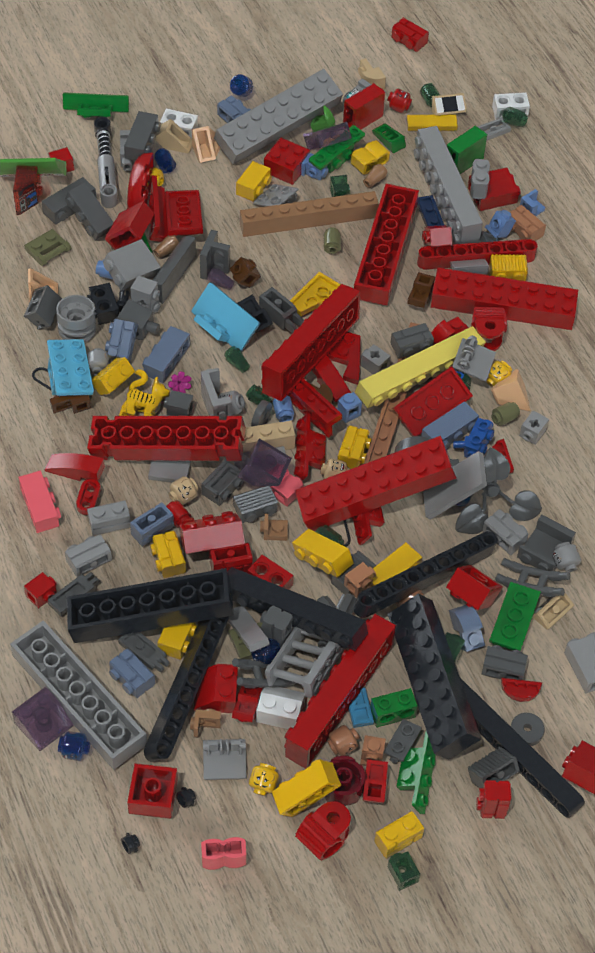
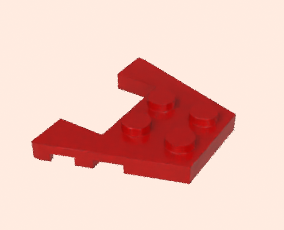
(348, 353)

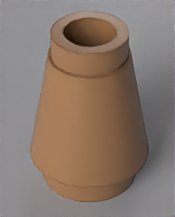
(375, 175)
(166, 246)

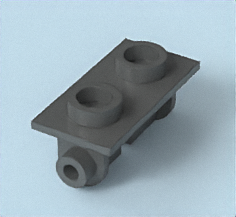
(402, 741)

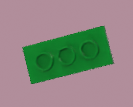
(514, 616)

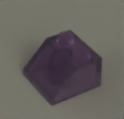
(264, 465)
(42, 719)

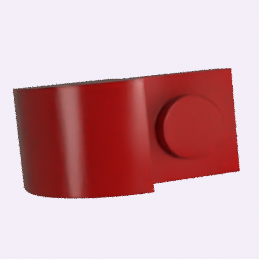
(447, 329)
(247, 704)
(375, 781)

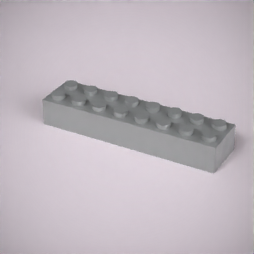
(277, 116)
(447, 186)
(80, 694)

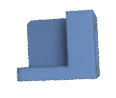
(530, 202)

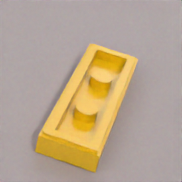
(443, 122)

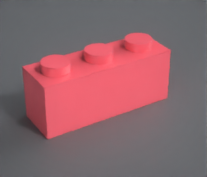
(39, 501)

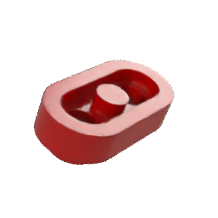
(88, 498)

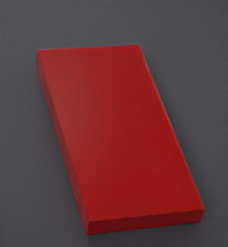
(183, 212)
(432, 401)

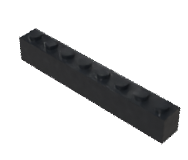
(306, 612)

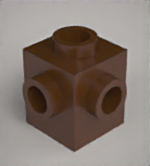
(245, 272)

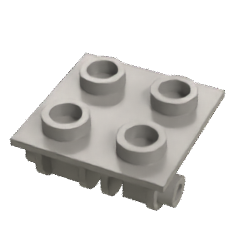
(277, 195)
(474, 359)
(224, 759)

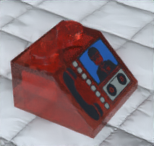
(27, 188)

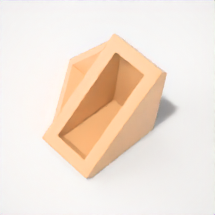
(204, 144)
(38, 280)
(512, 390)

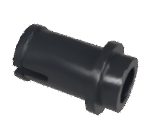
(122, 299)

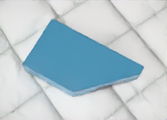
(360, 710)

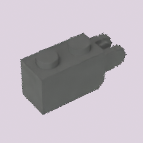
(280, 310)

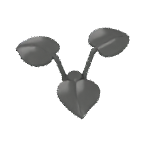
(523, 509)

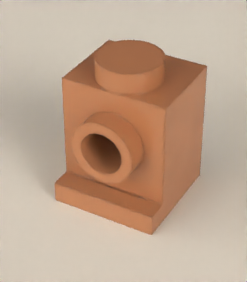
(359, 579)
(372, 749)

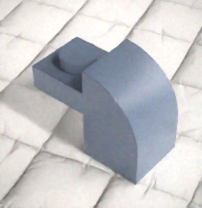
(469, 625)

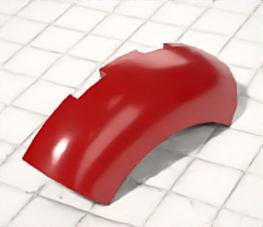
(139, 178)

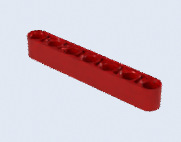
(440, 256)

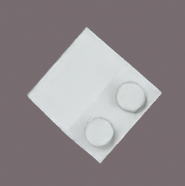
(279, 707)

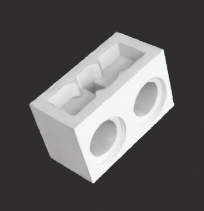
(514, 100)
(183, 120)

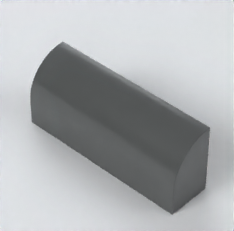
(175, 266)

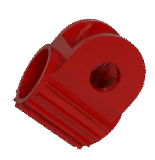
(490, 324)
(325, 829)

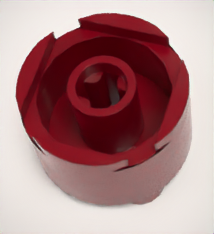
(353, 784)

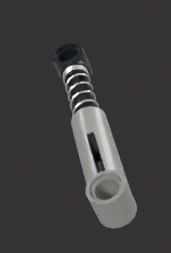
(105, 163)

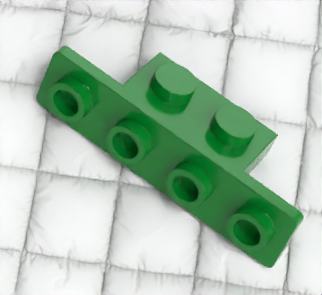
(95, 104)
(336, 154)
(416, 774)

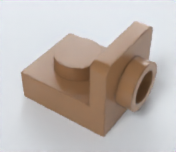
(274, 529)

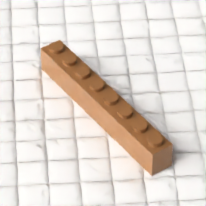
(308, 213)

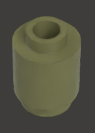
(332, 241)
(505, 413)

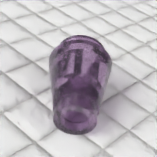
(220, 279)

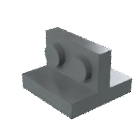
(214, 255)

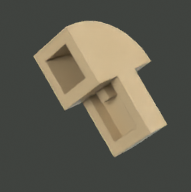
(371, 75)

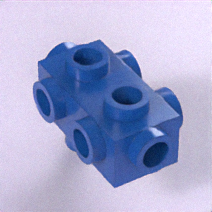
(478, 438)

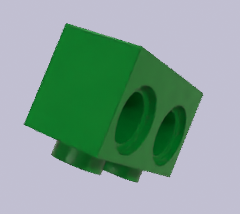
(393, 707)

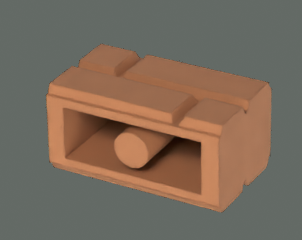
(527, 224)

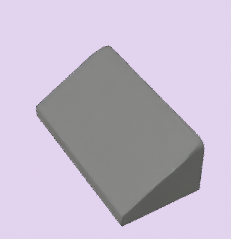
(477, 266)

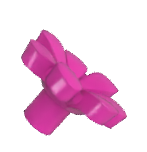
(180, 382)

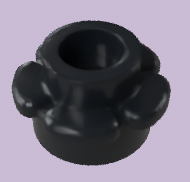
(186, 797)
(130, 843)

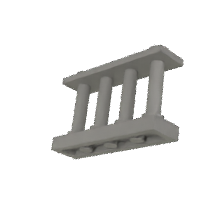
(318, 669)

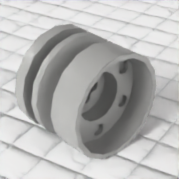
(76, 318)

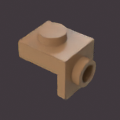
(205, 718)

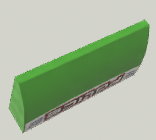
(46, 166)

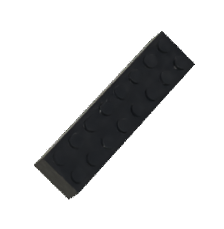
(149, 605)
(434, 677)

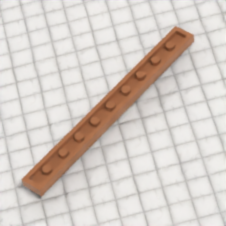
(386, 425)

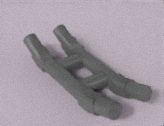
(543, 574)
(258, 680)

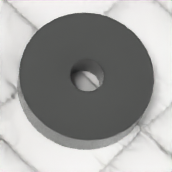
(261, 413)
(530, 721)

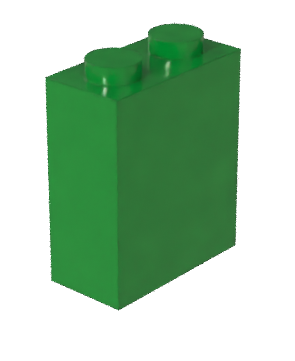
(468, 148)

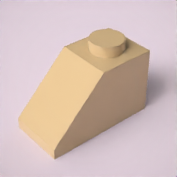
(173, 137)

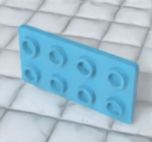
(224, 318)
(69, 368)

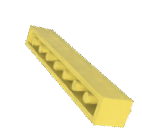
(412, 370)

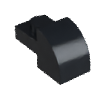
(252, 307)

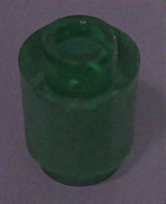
(427, 91)
(514, 117)
(331, 534)

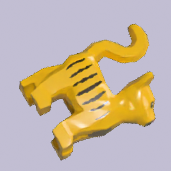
(142, 401)

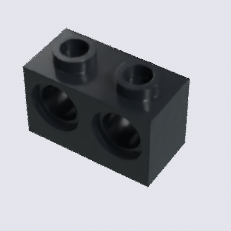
(104, 303)

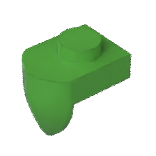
(323, 120)

